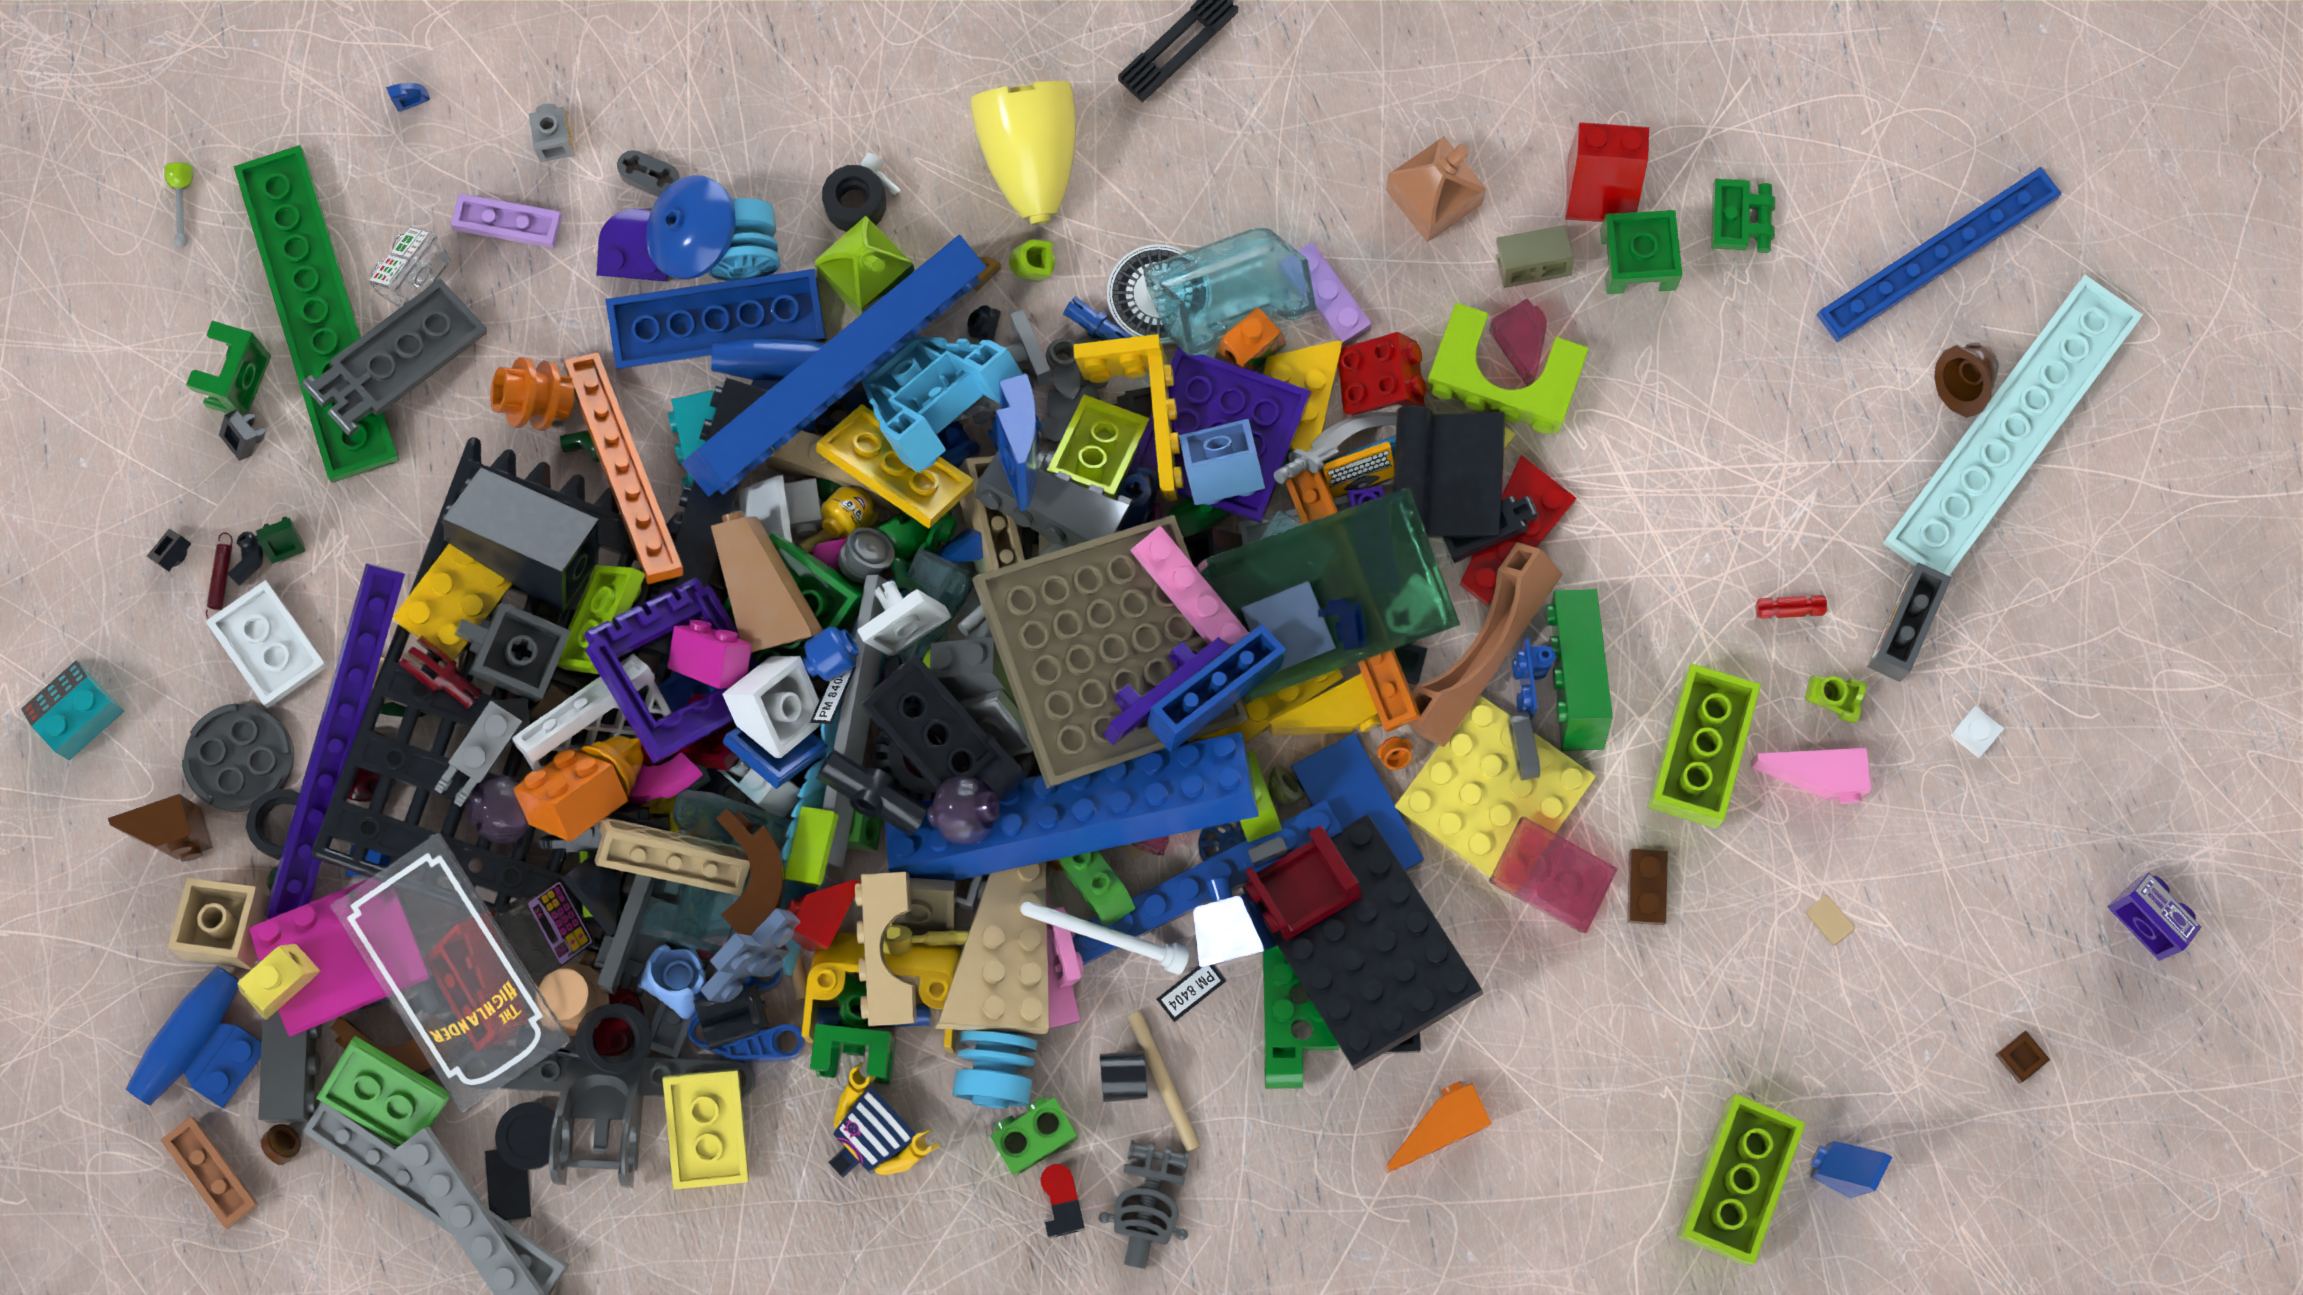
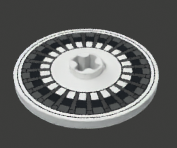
(1129, 297)

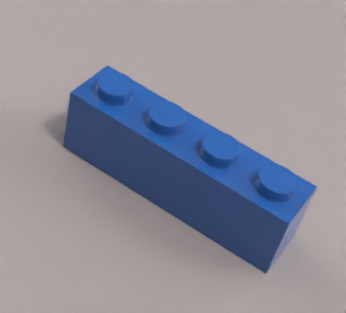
(1216, 687)

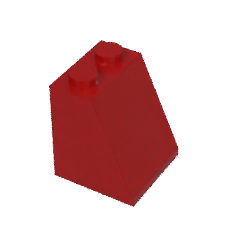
(1605, 170)

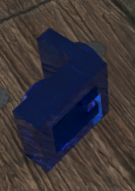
(1350, 627)

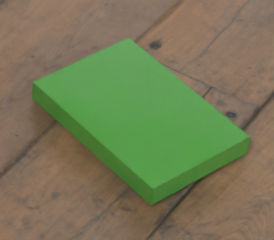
(382, 1093)

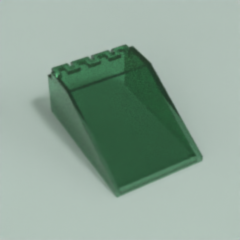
(1364, 554)

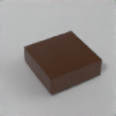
(2022, 1057)

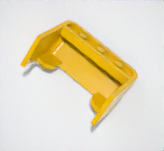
(829, 966)

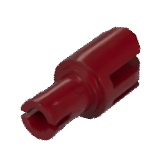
(445, 677)

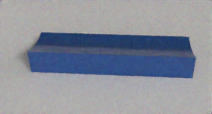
(690, 319)

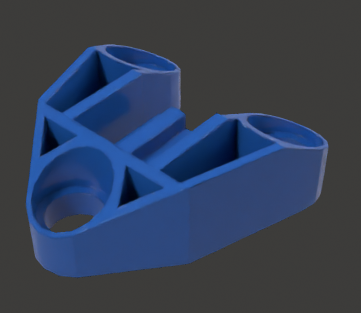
(759, 1047)

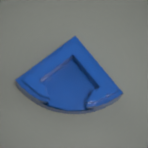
(407, 95)

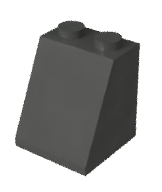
(969, 668)

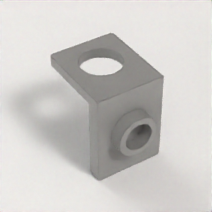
(975, 892)

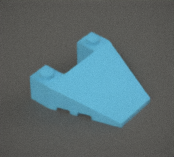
(929, 387)

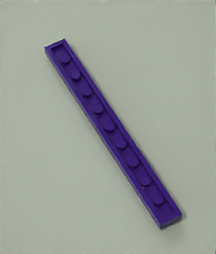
(335, 734)

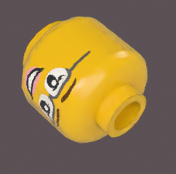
(846, 511)

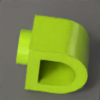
(1032, 260)

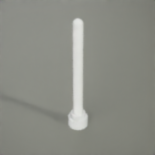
(1171, 957)

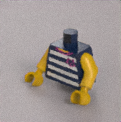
(873, 1132)

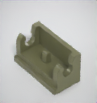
(1534, 256)

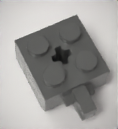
(495, 661)

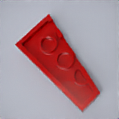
(1551, 503)

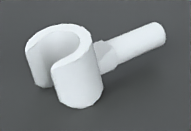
(874, 163)

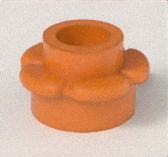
(1395, 753)

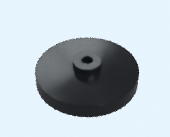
(525, 1135)

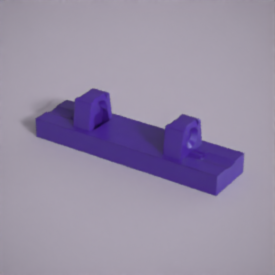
(1137, 708)

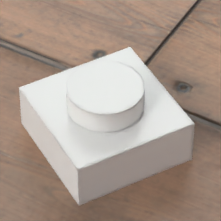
(1977, 731)

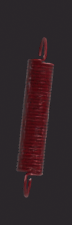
(219, 575)

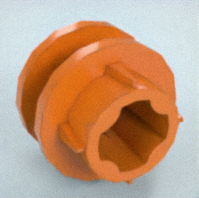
(532, 394)

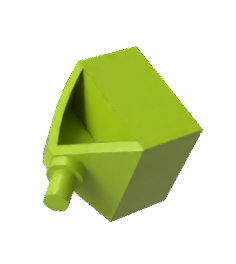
(863, 266)

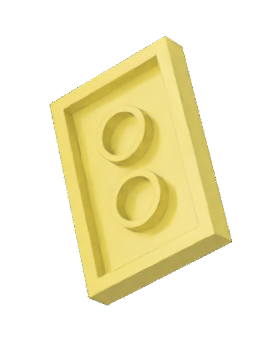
(706, 1129)

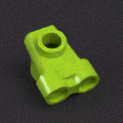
(1841, 697)

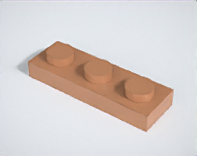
(209, 1172)

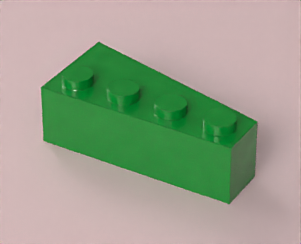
(1579, 670)

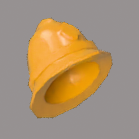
(623, 754)

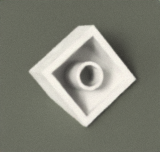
(774, 704)

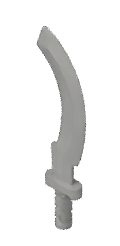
(1327, 442)

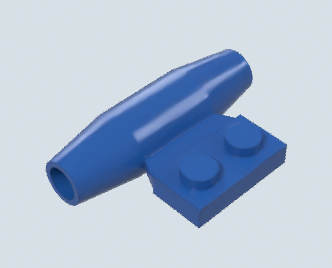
(762, 361)
(197, 1044)

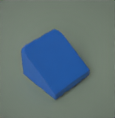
(963, 548)

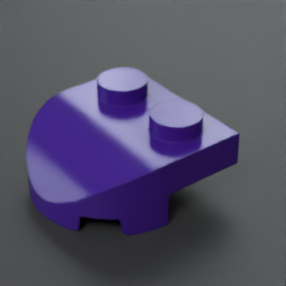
(624, 248)

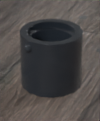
(1123, 1076)

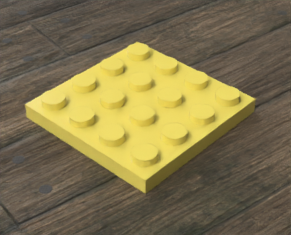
(1473, 793)

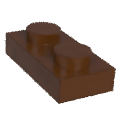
(1647, 887)

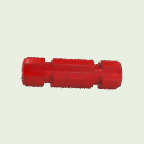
(1791, 607)

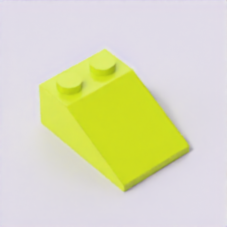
(1099, 445)

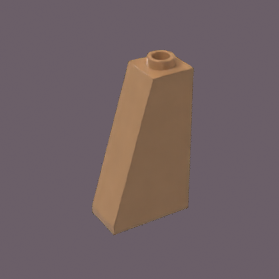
(760, 587)

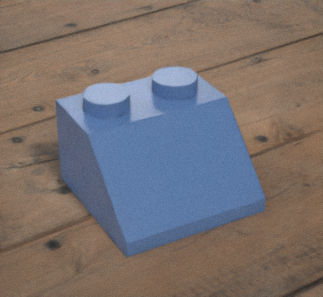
(1221, 462)

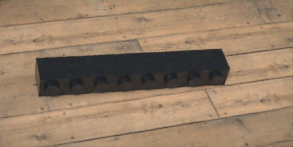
(693, 532)

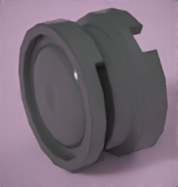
(865, 554)

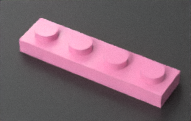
(1188, 589)

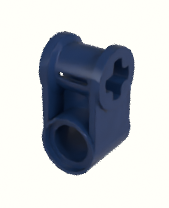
(1142, 501)

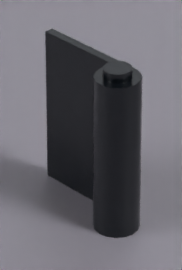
(1452, 470)

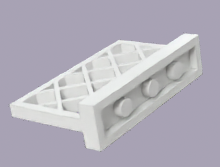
(585, 711)

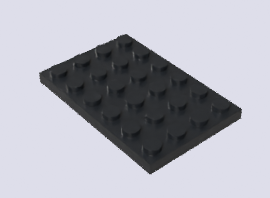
(1380, 962)

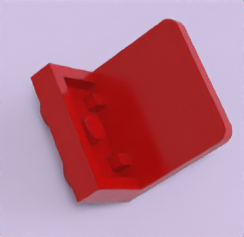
(1381, 374)

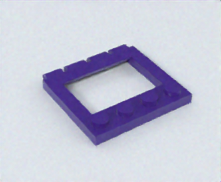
(636, 629)

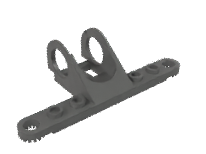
(606, 1099)

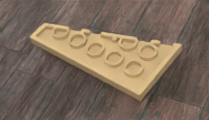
(1003, 961)

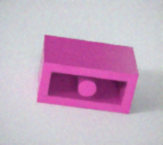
(709, 654)

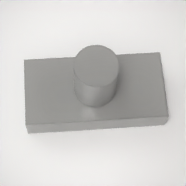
(1028, 348)

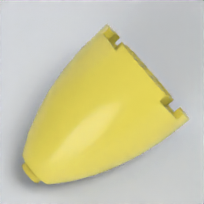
(1028, 144)

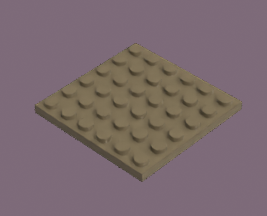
(1078, 633)

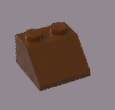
(167, 825)

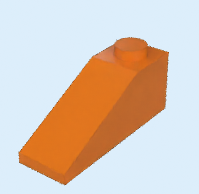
(1447, 1121)

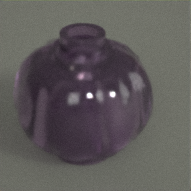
(497, 810)
(964, 810)

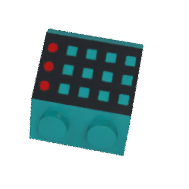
(71, 711)

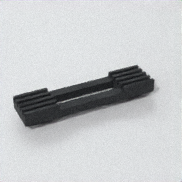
(1143, 76)

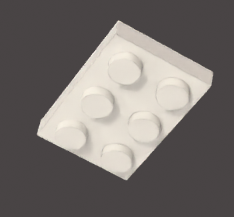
(266, 644)

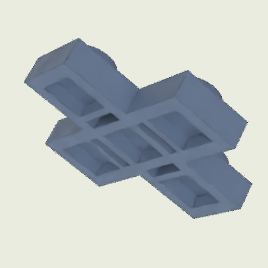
(750, 956)

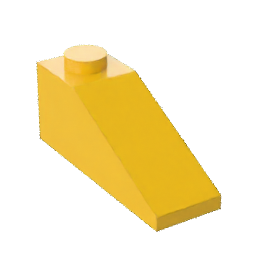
(1333, 712)

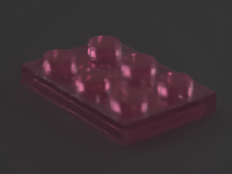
(1553, 875)

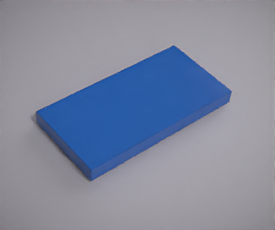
(1354, 789)

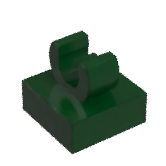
(280, 540)

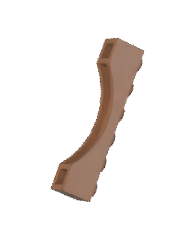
(1520, 590)

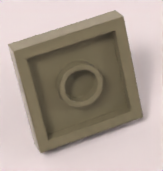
(930, 906)

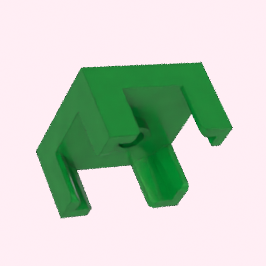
(1641, 249)
(241, 372)
(853, 1042)

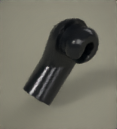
(250, 558)

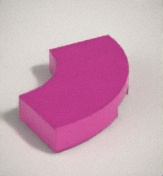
(664, 780)

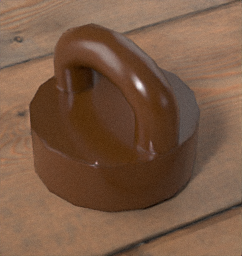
(281, 1143)

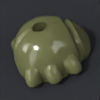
(1284, 786)

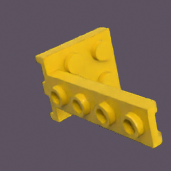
(1134, 359)

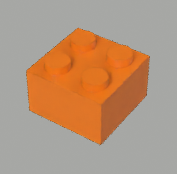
(570, 794)

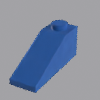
(1849, 1168)

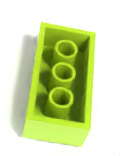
(1703, 746)
(1740, 1180)

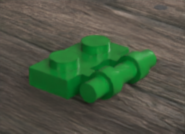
(1731, 215)

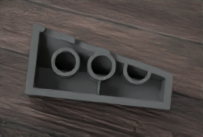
(1058, 508)

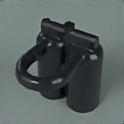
(731, 1020)

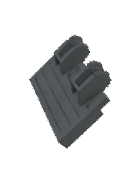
(616, 950)

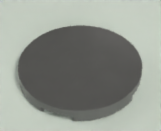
(237, 756)

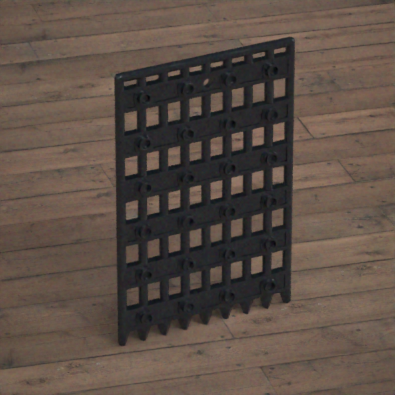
(423, 769)

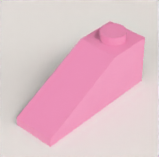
(1826, 773)

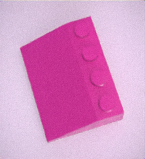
(344, 976)

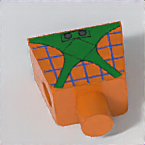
(1251, 341)

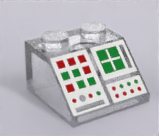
(410, 267)

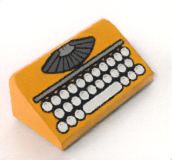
(1359, 469)

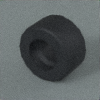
(853, 178)

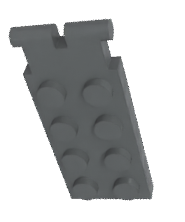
(396, 356)

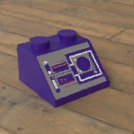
(2155, 916)

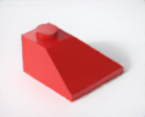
(821, 914)

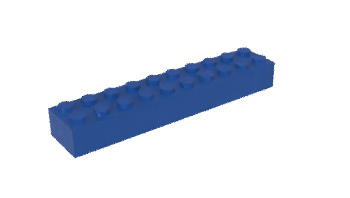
(835, 368)
(1117, 806)

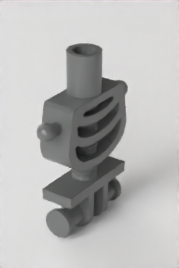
(1141, 1239)

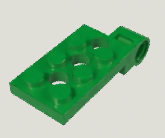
(1281, 1049)

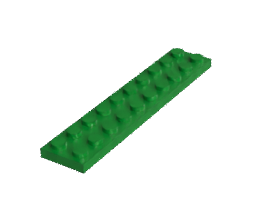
(309, 299)

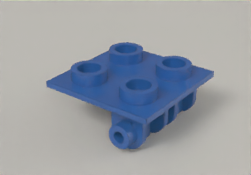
(1530, 665)

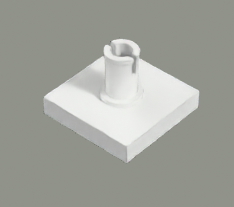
(903, 619)

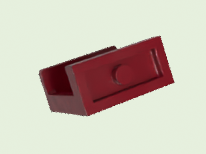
(1303, 886)

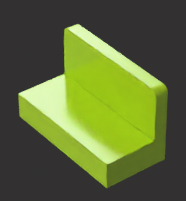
(811, 846)

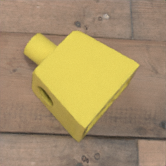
(277, 979)

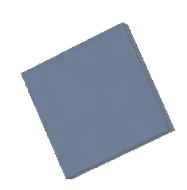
(1294, 622)

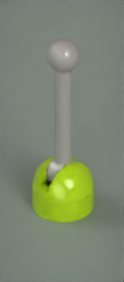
(179, 177)

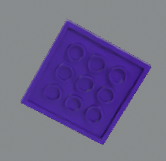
(1221, 393)

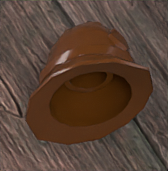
(1966, 378)

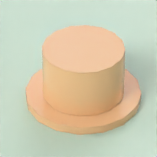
(572, 994)

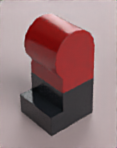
(1060, 1187)

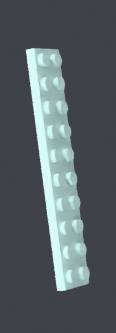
(2013, 428)

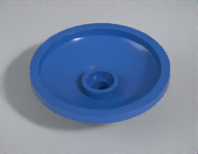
(690, 227)

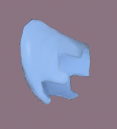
(674, 978)

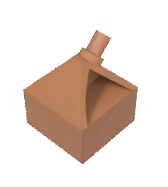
(1436, 188)

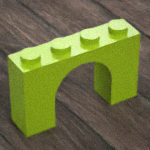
(1539, 404)

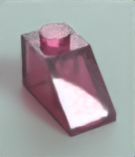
(1521, 337)

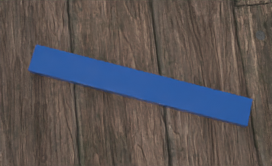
(1938, 254)

